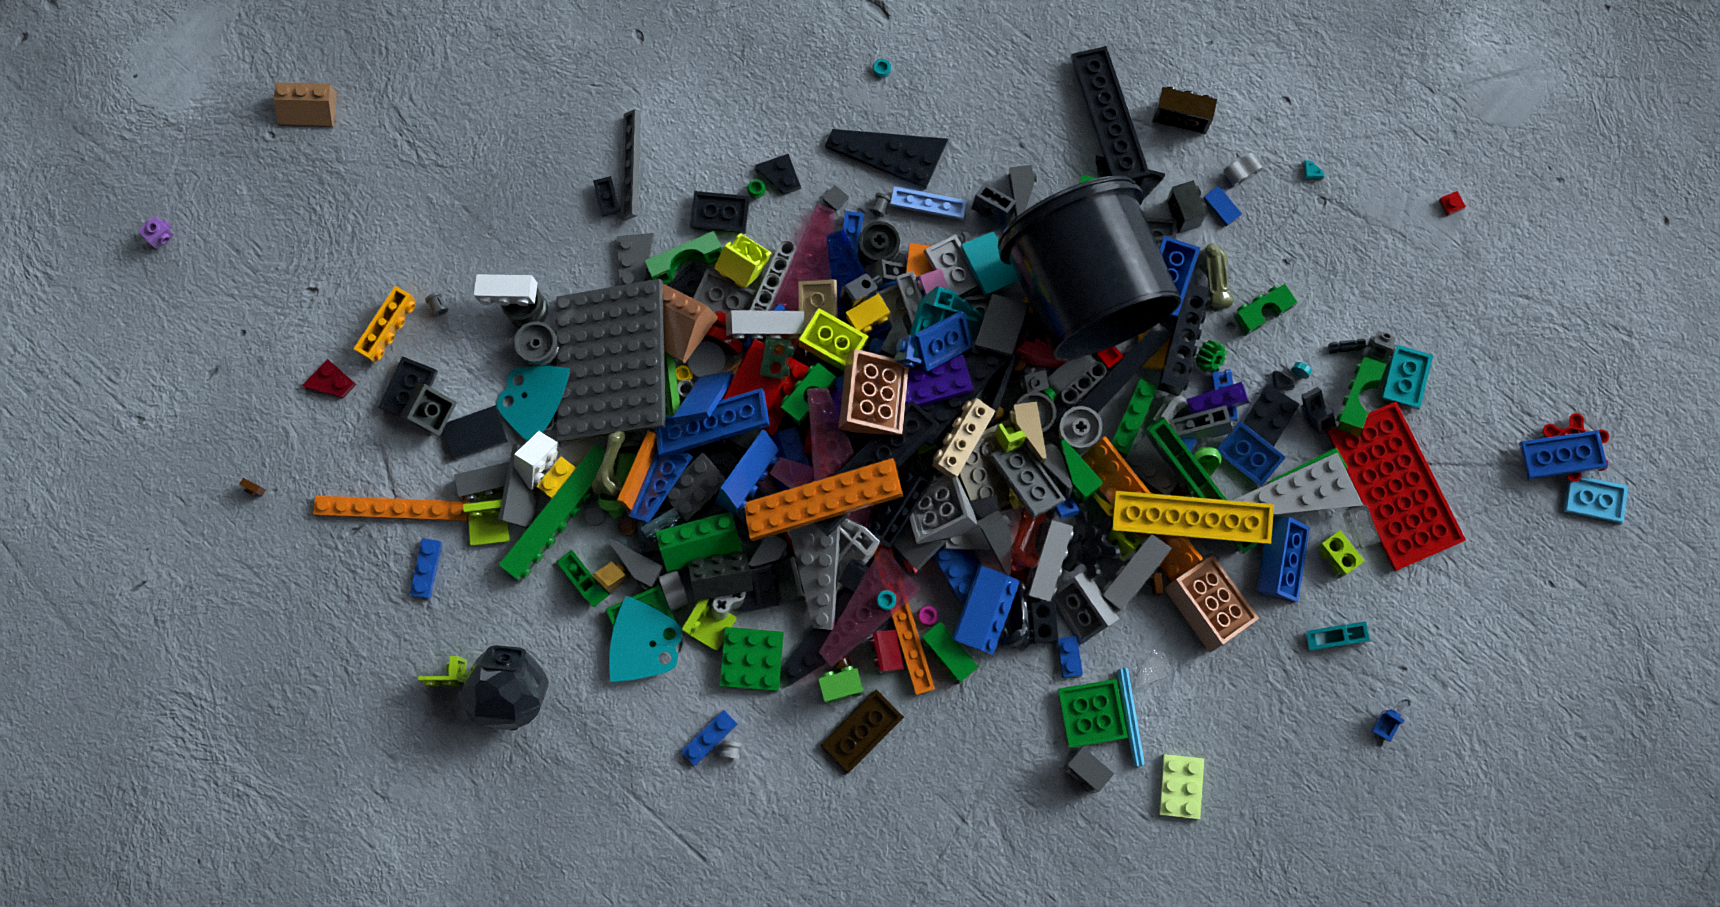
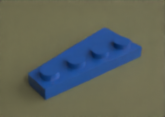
(657, 484)

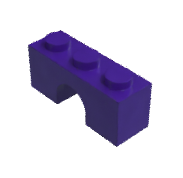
(1230, 396)

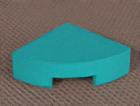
(1312, 171)

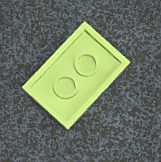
(1181, 786)

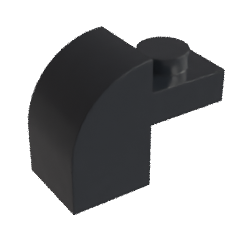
(1316, 412)

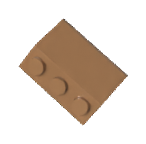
(305, 104)

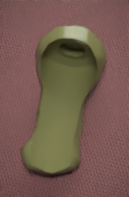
(1213, 263)
(605, 479)

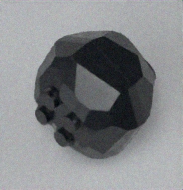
(504, 688)

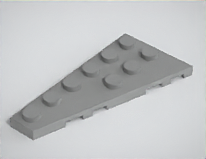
(1309, 489)

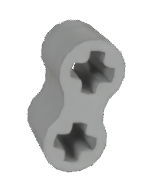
(1243, 169)
(674, 590)
(728, 603)

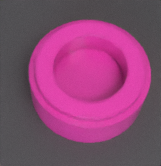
(928, 615)

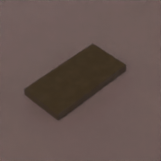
(862, 731)

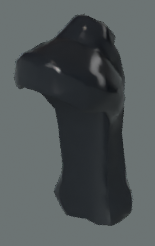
(1018, 628)

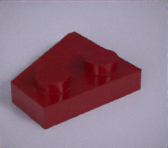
(330, 380)

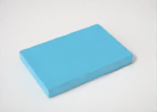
(1596, 499)

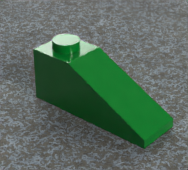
(582, 578)

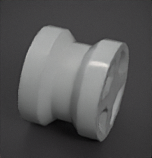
(730, 749)

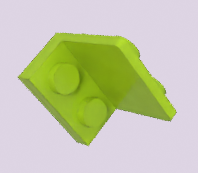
(484, 523)
(706, 628)
(457, 674)

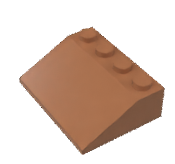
(684, 323)
(873, 394)
(1211, 603)

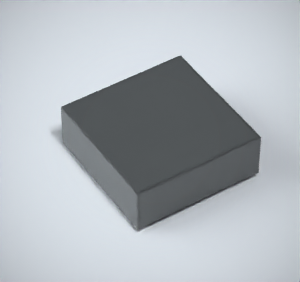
(835, 198)

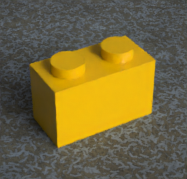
(868, 314)
(556, 477)

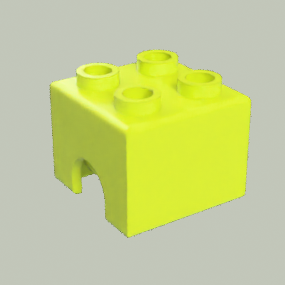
(742, 261)

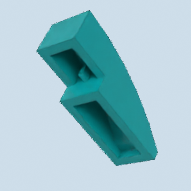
(1338, 636)

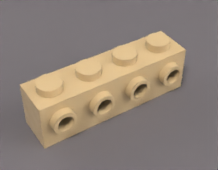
(963, 437)

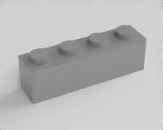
(765, 323)
(1052, 552)
(1137, 571)

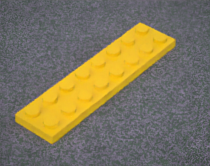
(1193, 517)

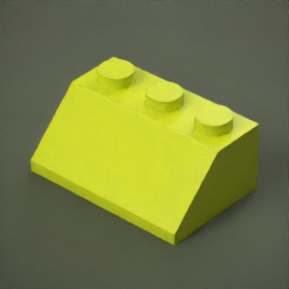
(831, 339)

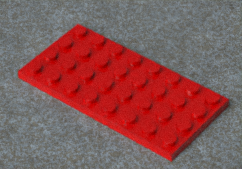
(1397, 488)

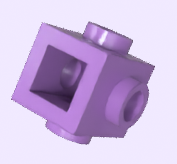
(156, 231)

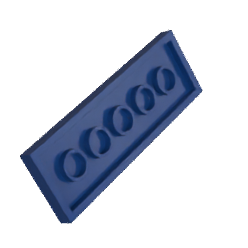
(729, 418)

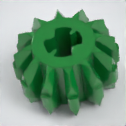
(1211, 356)

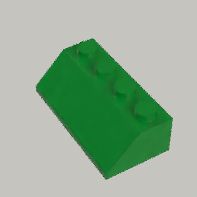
(698, 540)

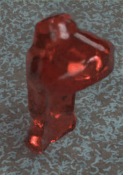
(1023, 548)

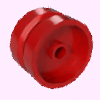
(717, 334)

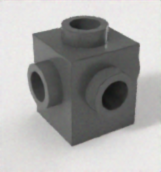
(1381, 346)
(1032, 380)

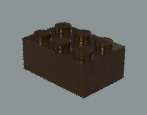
(1184, 110)

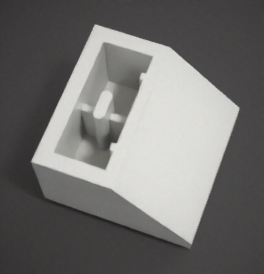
(535, 459)

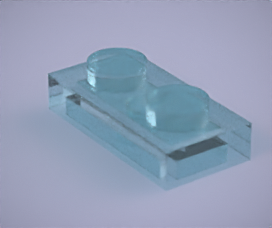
(667, 519)

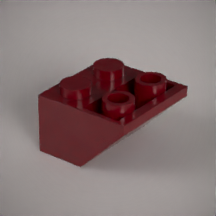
(887, 652)

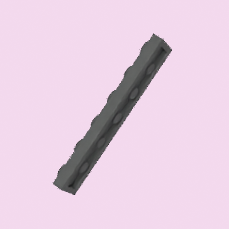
(630, 164)

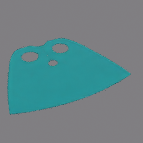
(544, 392)
(630, 648)

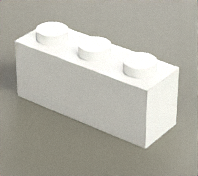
(505, 289)

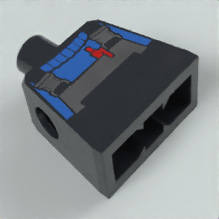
(859, 291)

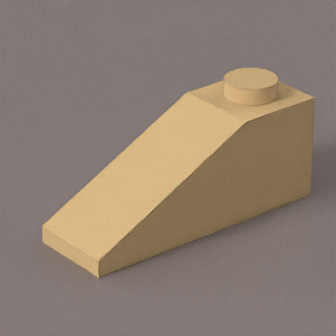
(1027, 418)

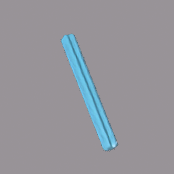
(1130, 717)

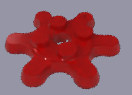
(1576, 425)

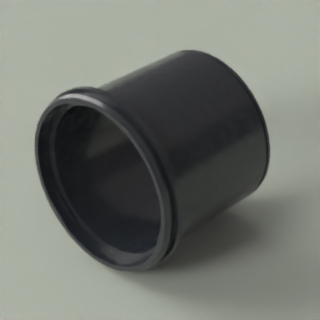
(1090, 266)

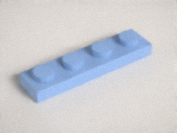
(928, 203)

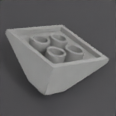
(942, 511)

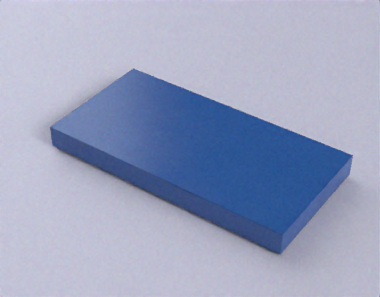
(704, 397)
(1563, 455)

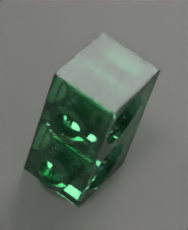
(771, 359)

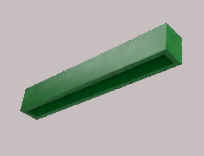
(1189, 467)
(554, 517)

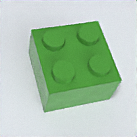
(840, 685)

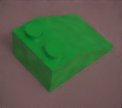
(1082, 477)

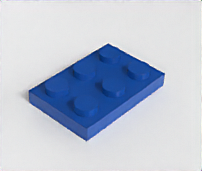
(943, 341)
(1250, 453)

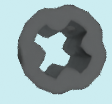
(880, 204)
(436, 304)

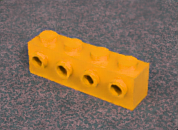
(385, 325)

